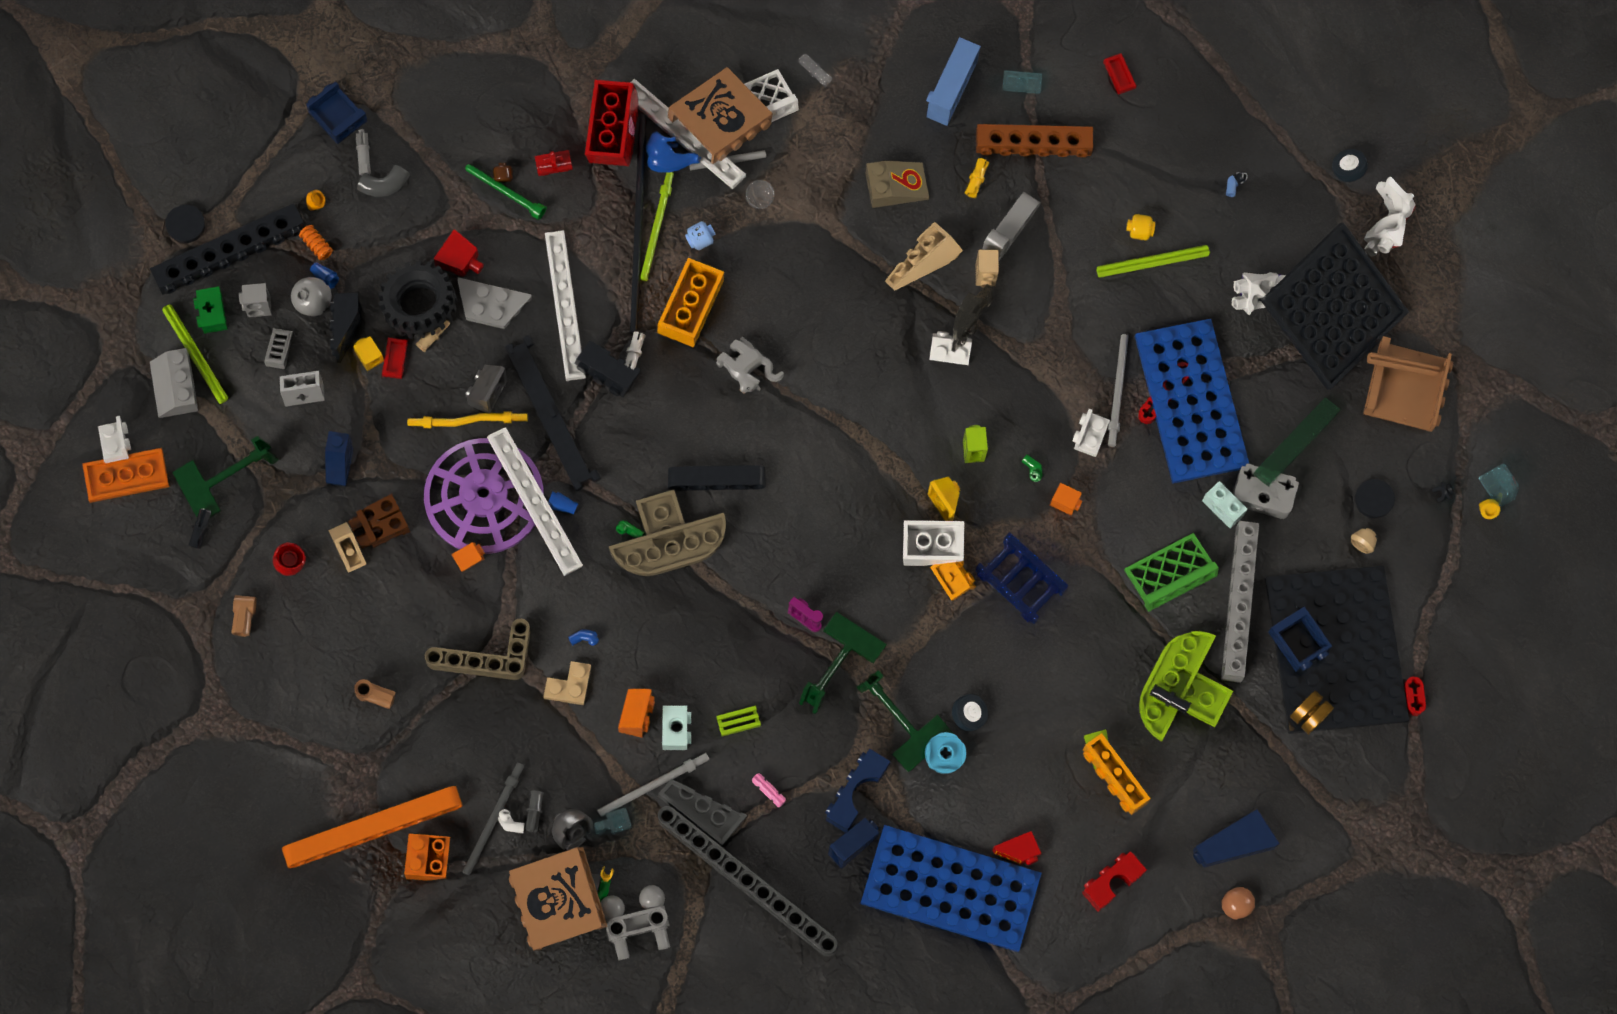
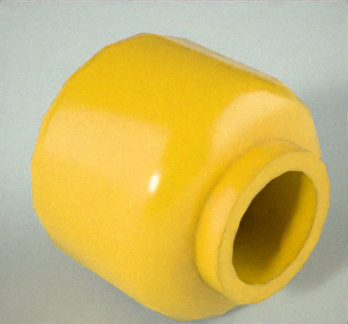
(1141, 227)

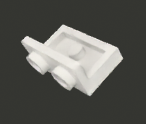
(942, 349)

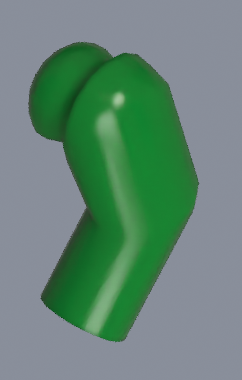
(1035, 468)
(626, 527)

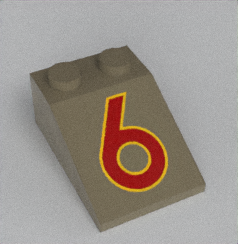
(896, 183)

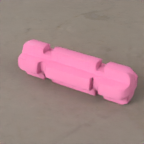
(769, 790)

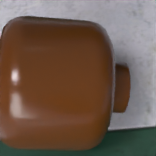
(503, 173)

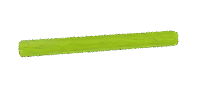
(1153, 261)
(195, 354)

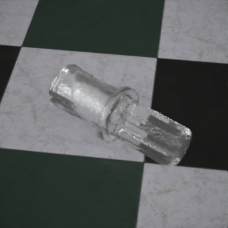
(815, 70)

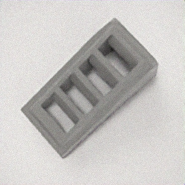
(274, 362)

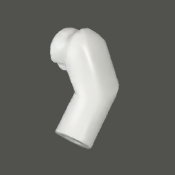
(508, 824)

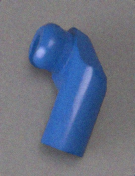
(587, 635)

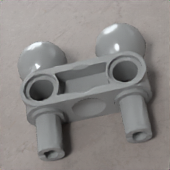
(652, 900)

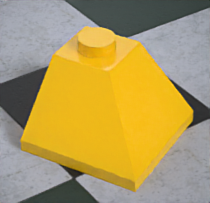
(945, 496)

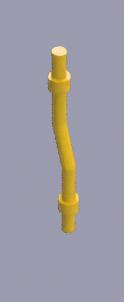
(506, 417)

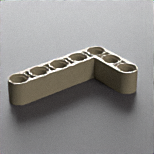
(486, 659)

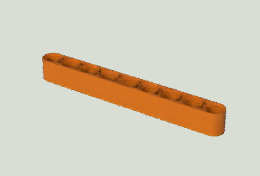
(372, 827)

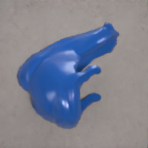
(662, 156)

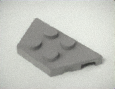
(490, 303)

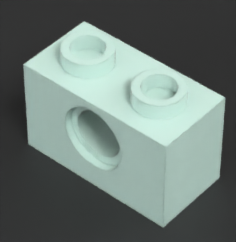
(1224, 504)
(675, 740)

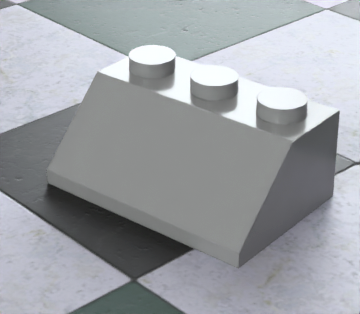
(173, 383)

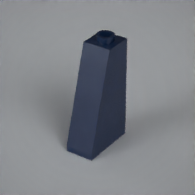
(1239, 840)

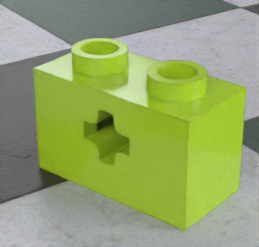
(975, 444)

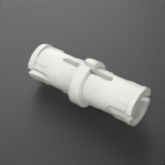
(634, 350)

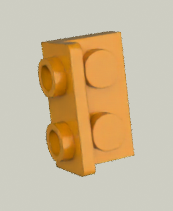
(954, 578)

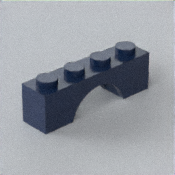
(870, 769)

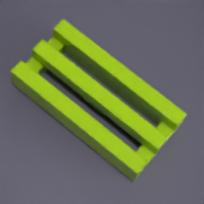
(738, 713)

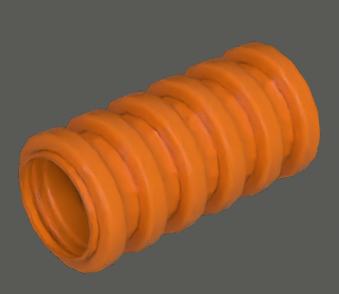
(315, 242)

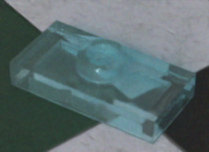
(1022, 81)

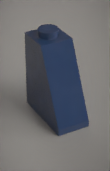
(338, 458)
(853, 842)

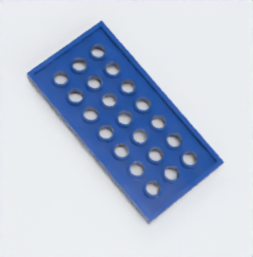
(1164, 414)
(969, 861)

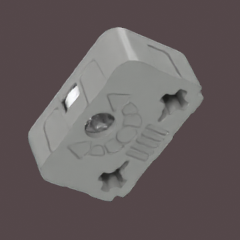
(1277, 499)

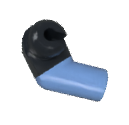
(1234, 181)

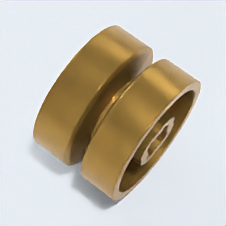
(1312, 712)

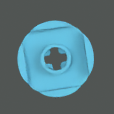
(953, 745)

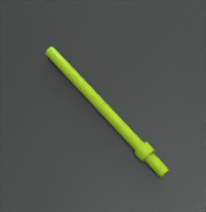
(665, 192)

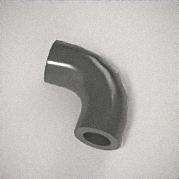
(383, 186)

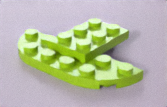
(1179, 673)

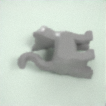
(745, 363)

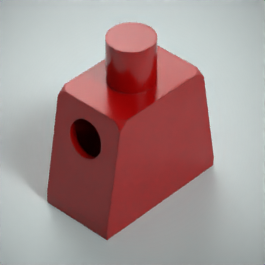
(458, 256)

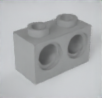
(255, 300)

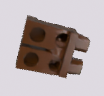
(380, 521)

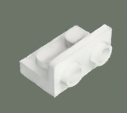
(1091, 433)
(113, 441)

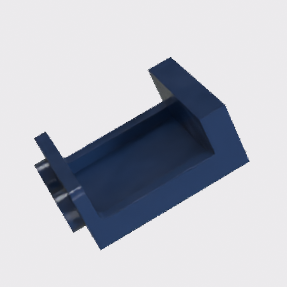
(336, 112)

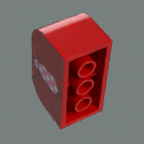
(612, 123)

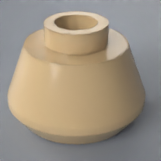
(1364, 540)

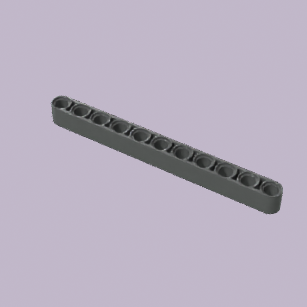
(751, 890)

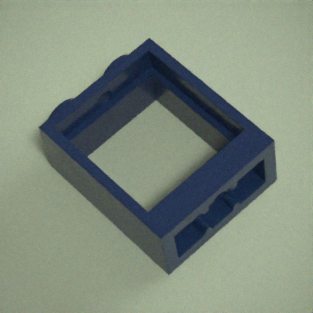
(1304, 616)

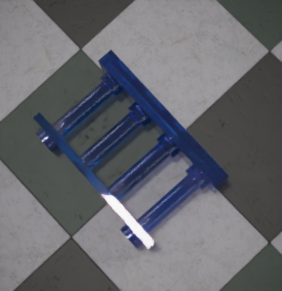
(1026, 559)

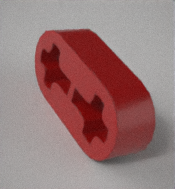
(1419, 695)

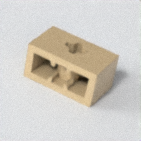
(987, 268)

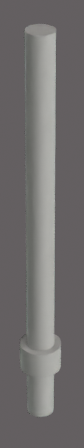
(1114, 425)
(689, 765)

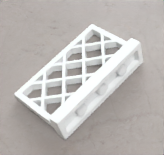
(781, 107)

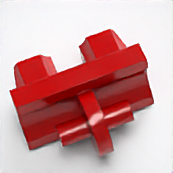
(553, 162)

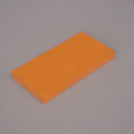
(137, 474)

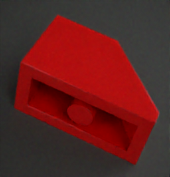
(1019, 849)

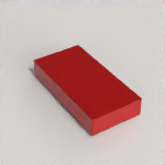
(1119, 73)
(395, 358)

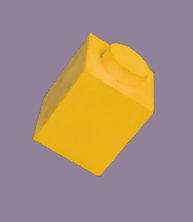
(368, 353)

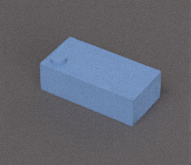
(953, 81)

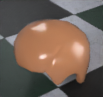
(1238, 903)

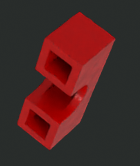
(1126, 868)

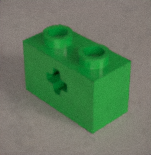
(214, 320)

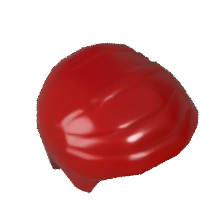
(288, 559)

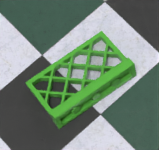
(1183, 583)

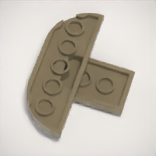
(668, 539)

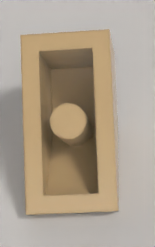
(347, 547)

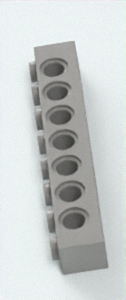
(1240, 602)

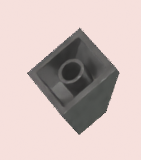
(487, 387)

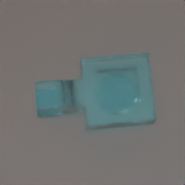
(616, 821)

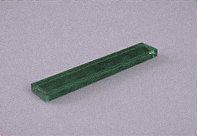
(1296, 442)

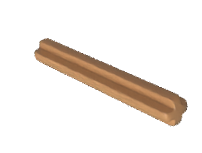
(1402, 364)

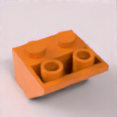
(635, 712)
(427, 857)

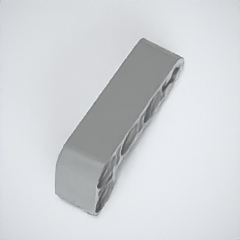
(1011, 225)

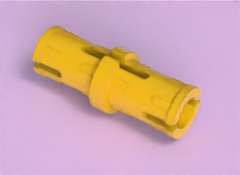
(976, 178)

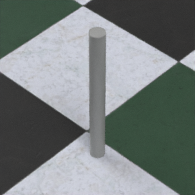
(735, 158)

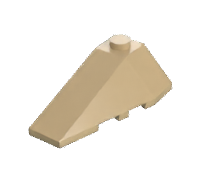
(932, 252)

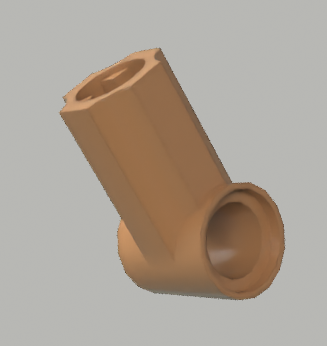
(243, 610)
(376, 694)

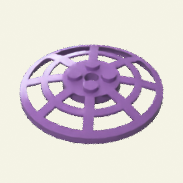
(475, 505)

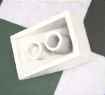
(933, 542)

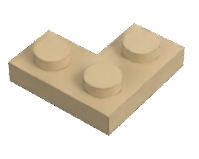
(573, 689)

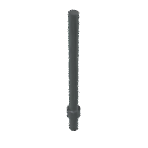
(511, 783)

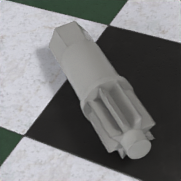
(363, 152)

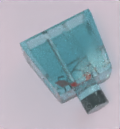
(1500, 483)

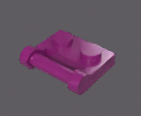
(800, 611)

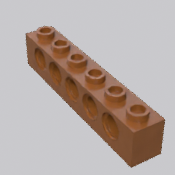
(1043, 134)

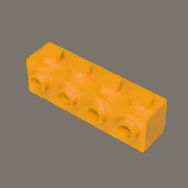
(1116, 774)

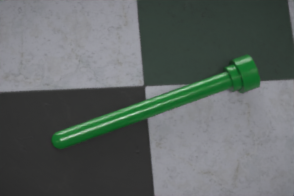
(536, 210)

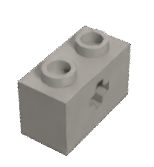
(302, 388)

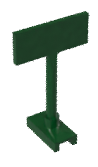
(198, 490)
(853, 639)
(913, 750)

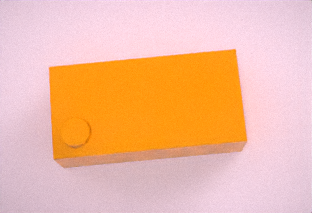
(690, 302)

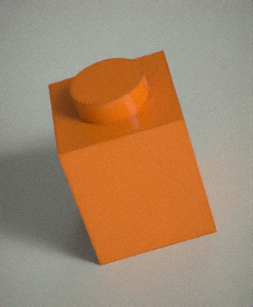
(1066, 499)
(469, 556)

